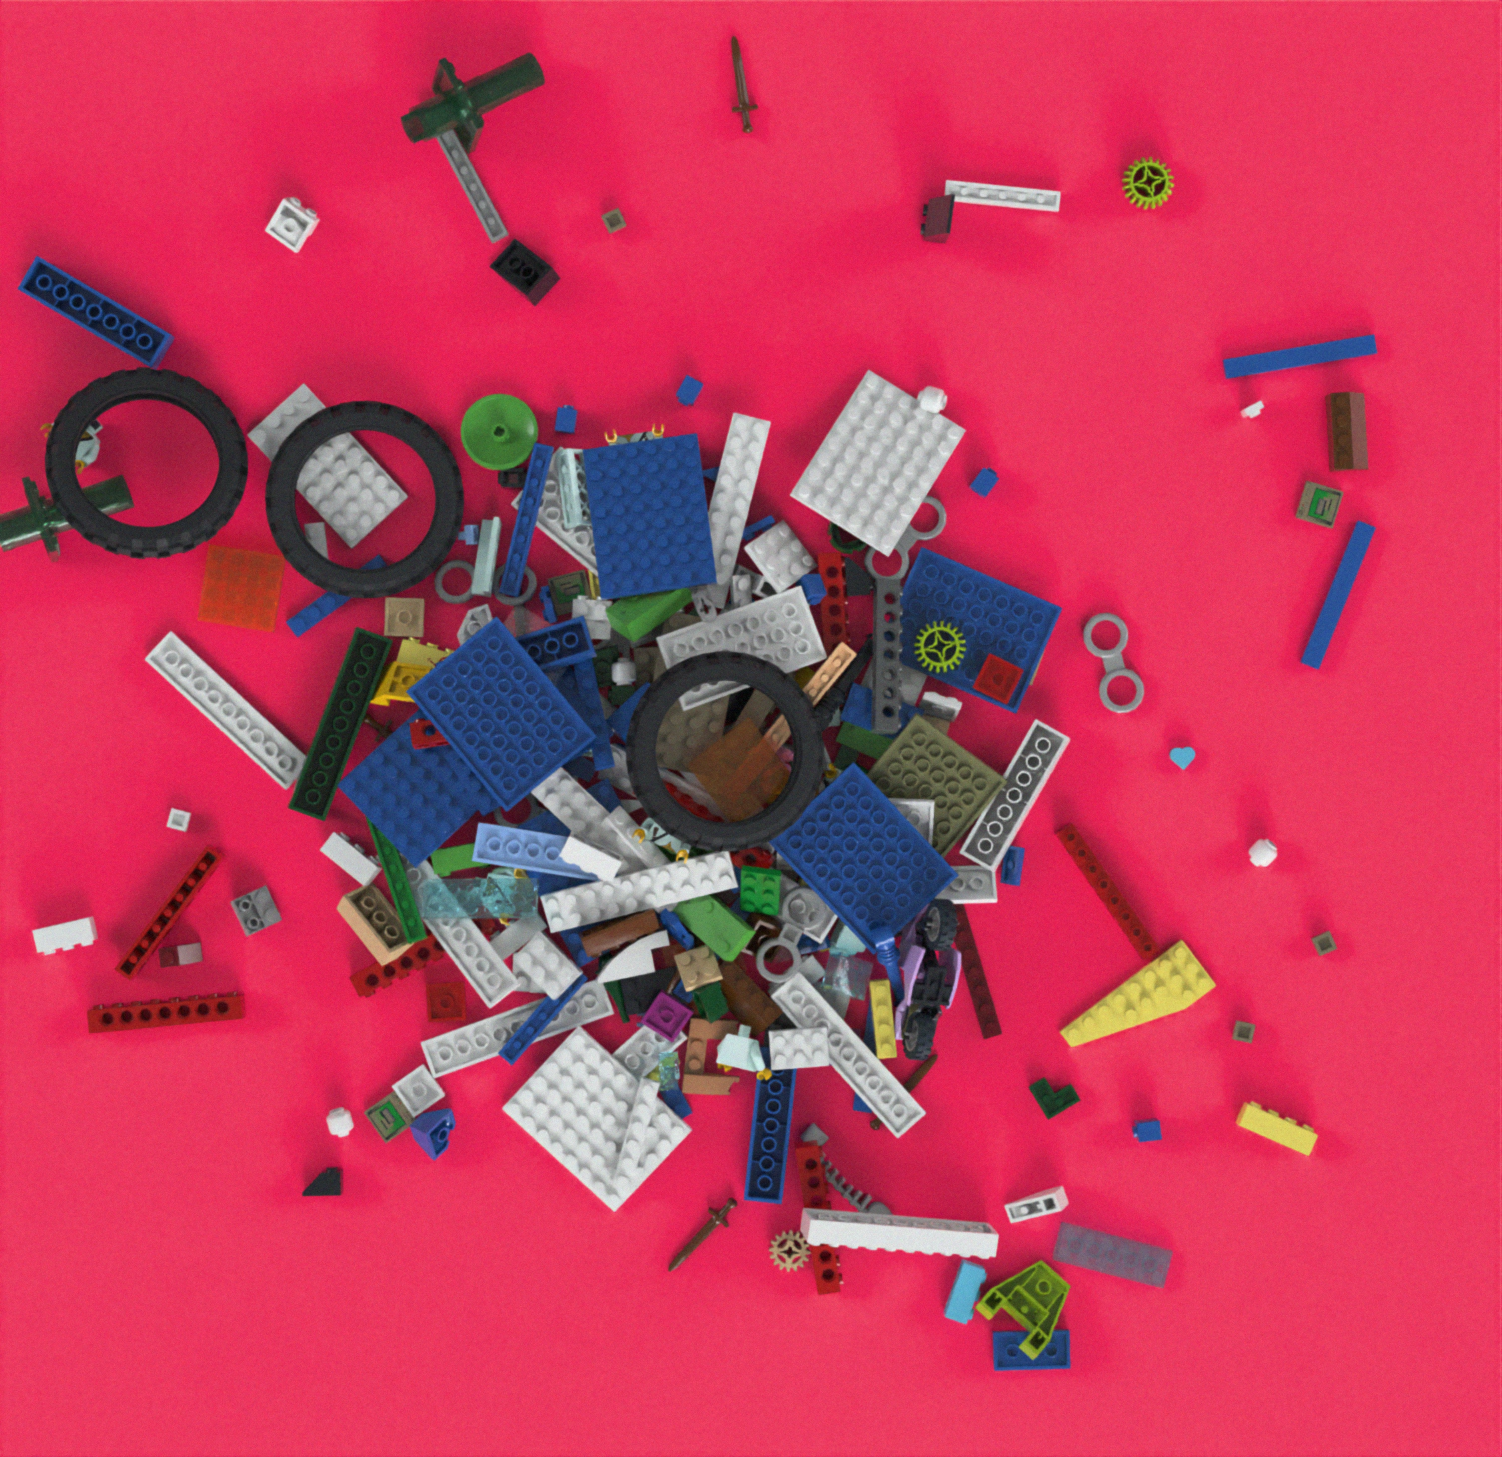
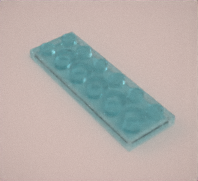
(480, 898)
(1112, 1255)

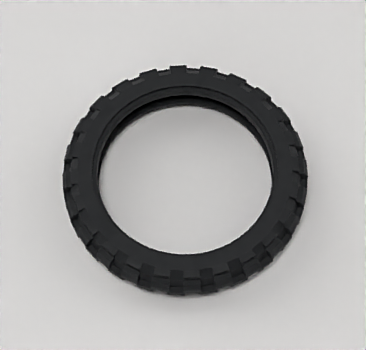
(136, 385)
(357, 417)
(807, 750)

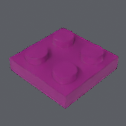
(667, 1016)

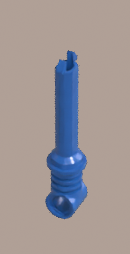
(889, 955)

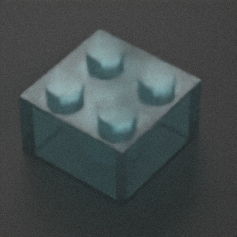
(847, 976)

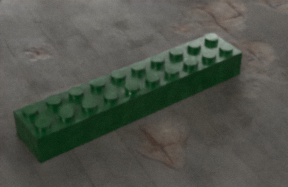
(339, 723)

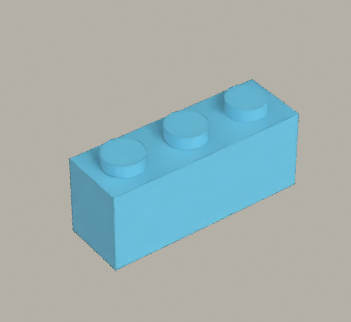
(965, 1291)

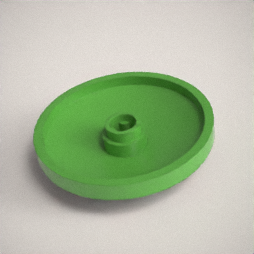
(499, 432)

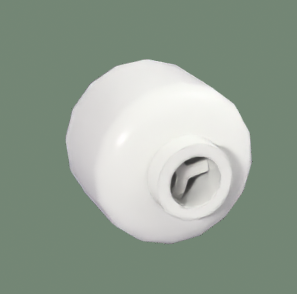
(932, 399)
(624, 672)
(1263, 852)
(339, 1122)

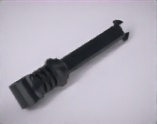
(835, 695)

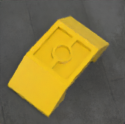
(396, 680)

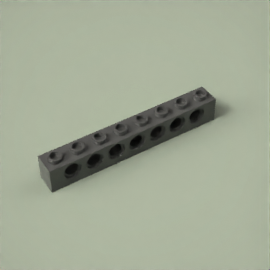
(880, 723)

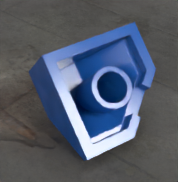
(432, 1131)

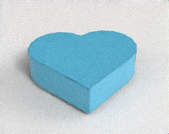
(1182, 757)

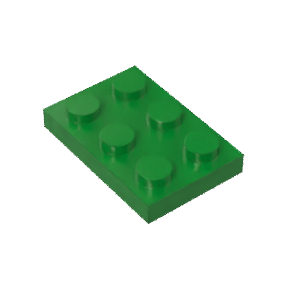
(760, 890)

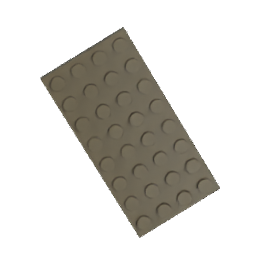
(690, 731)

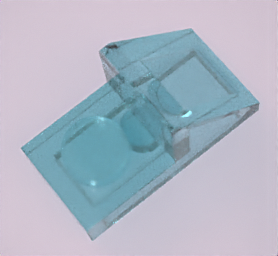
(668, 1070)

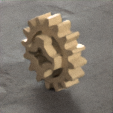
(781, 1250)

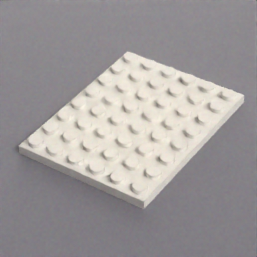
(877, 463)
(581, 1114)

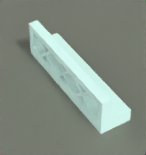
(571, 487)
(486, 557)

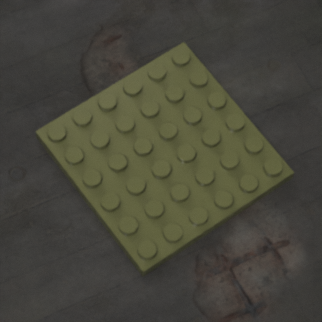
(935, 767)

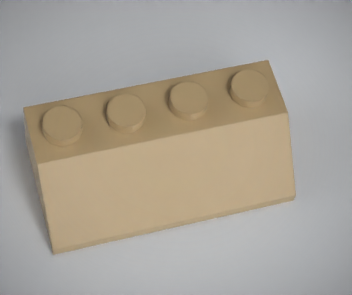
(374, 922)

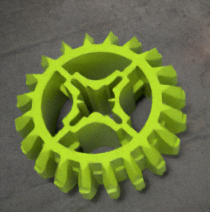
(1146, 174)
(943, 663)

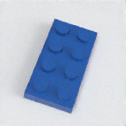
(858, 709)
(1010, 1357)

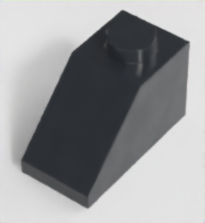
(857, 580)
(327, 1183)

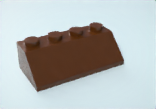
(1346, 431)
(617, 931)
(747, 999)

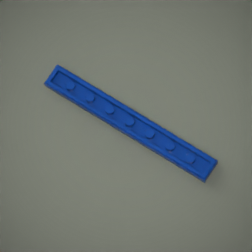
(1300, 356)
(526, 519)
(1337, 595)

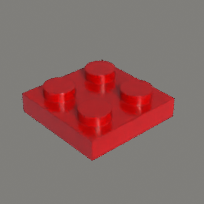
(998, 678)
(446, 1001)

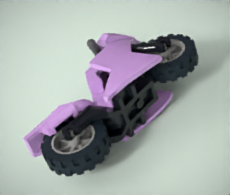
(920, 1009)

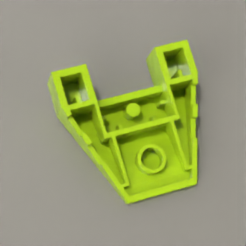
(1033, 1300)

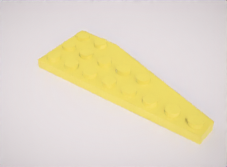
(1158, 989)

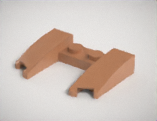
(694, 1078)

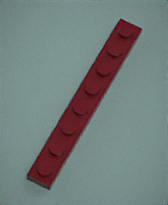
(975, 976)

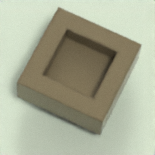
(613, 220)
(1323, 943)
(1243, 1031)

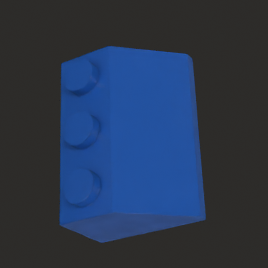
(620, 718)

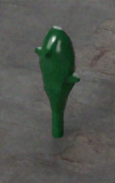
(614, 988)

